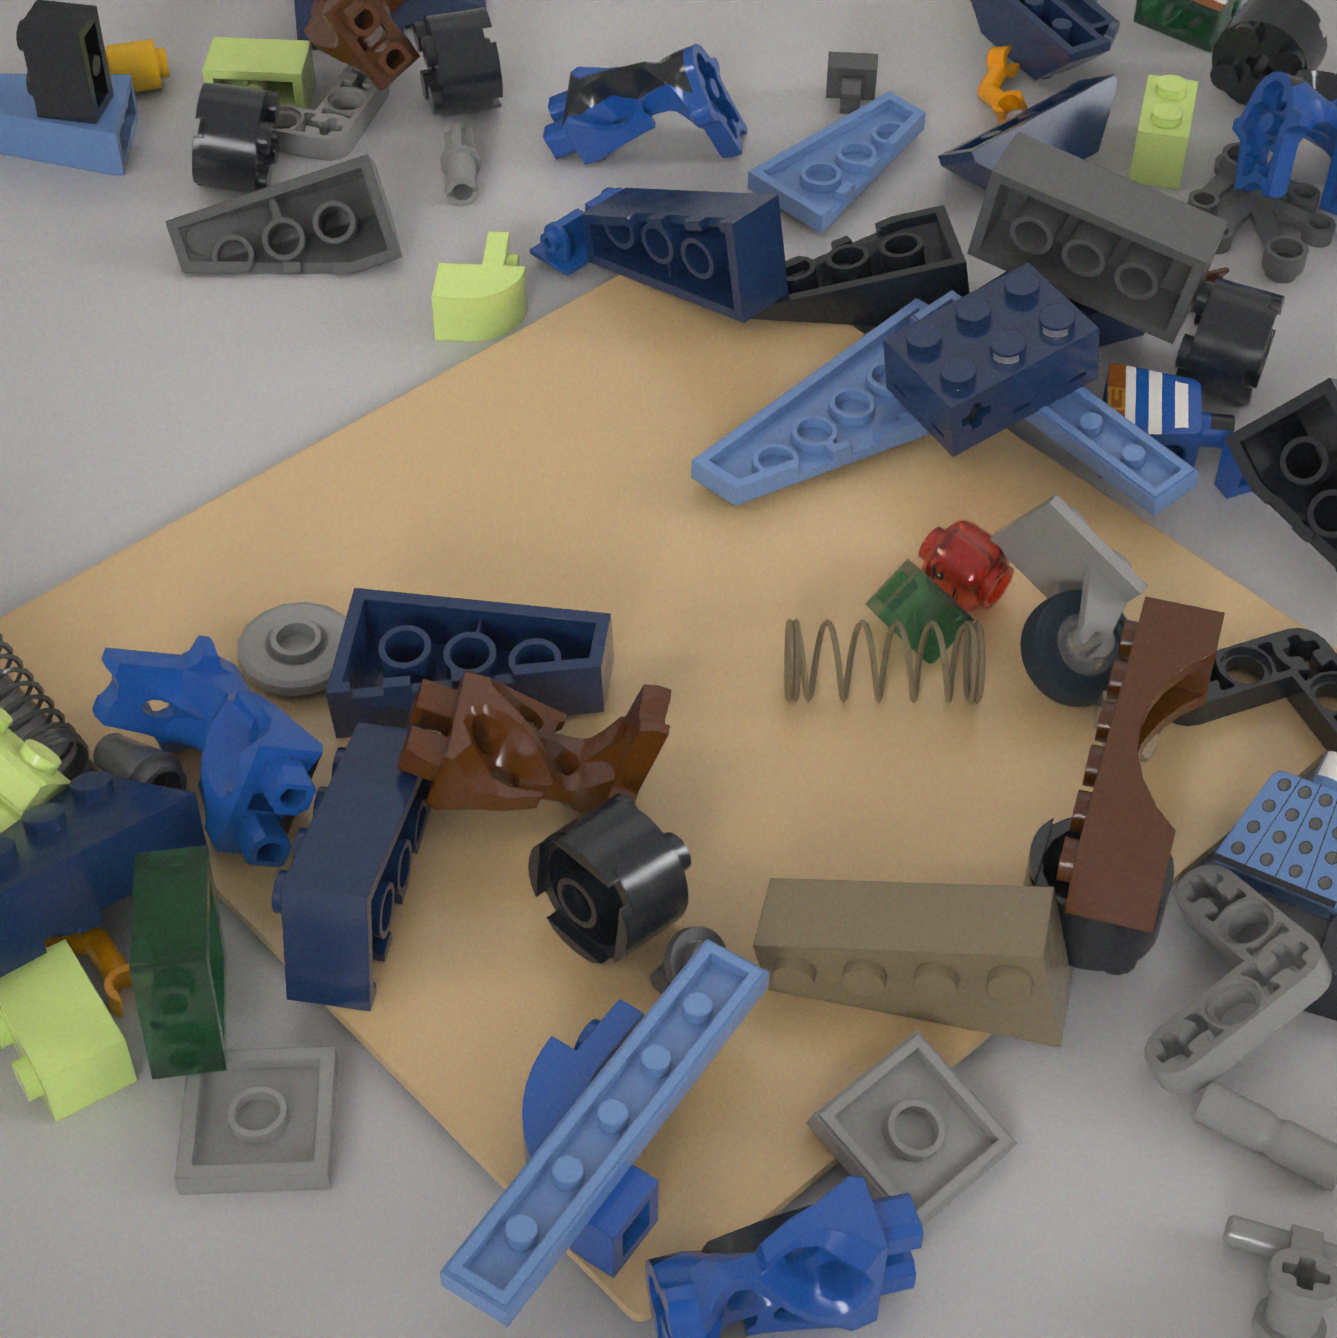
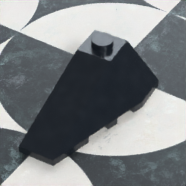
(875, 275)
(1293, 464)

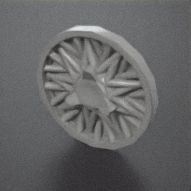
(291, 648)

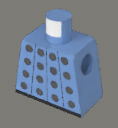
(1289, 841)

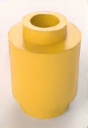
(141, 61)

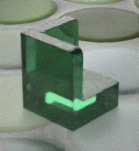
(915, 602)

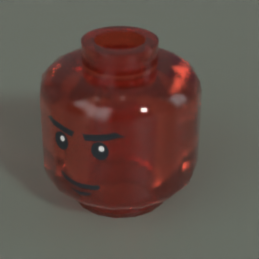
(966, 564)

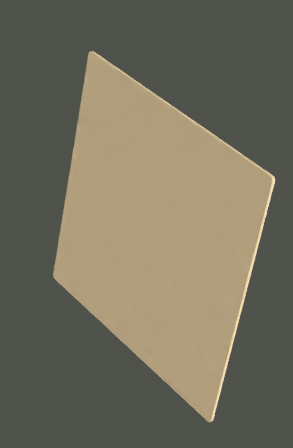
(568, 485)

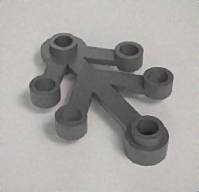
(1283, 254)

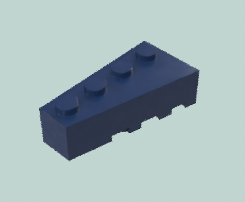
(694, 245)
(405, 637)
(79, 857)
(350, 871)

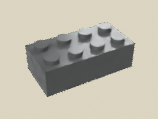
(1096, 236)

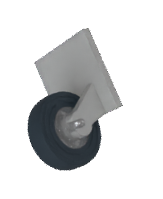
(1079, 627)

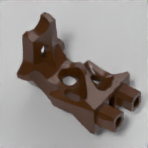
(362, 37)
(499, 763)

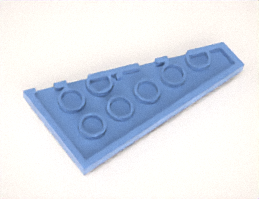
(815, 426)

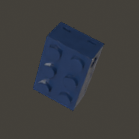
(991, 358)

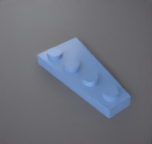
(838, 162)

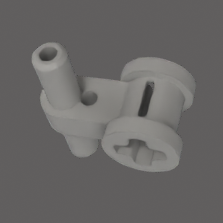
(1299, 1277)

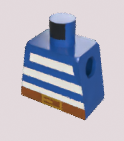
(1166, 409)

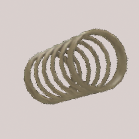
(973, 660)

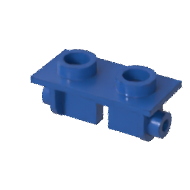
(564, 242)

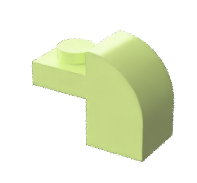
(482, 298)

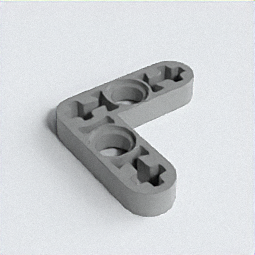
(329, 130)
(1257, 965)

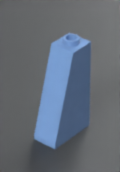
(72, 144)

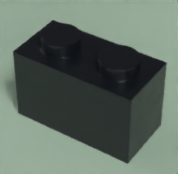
(65, 61)

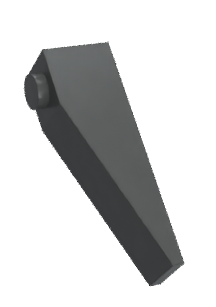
(305, 225)

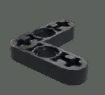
(1282, 673)

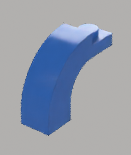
(551, 1090)

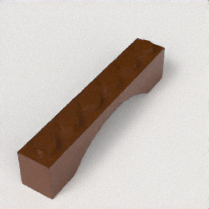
(1124, 837)

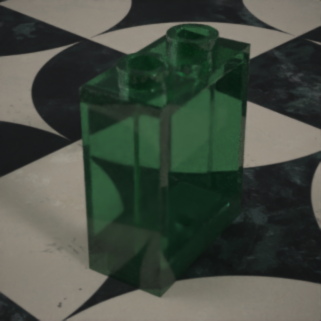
(179, 962)

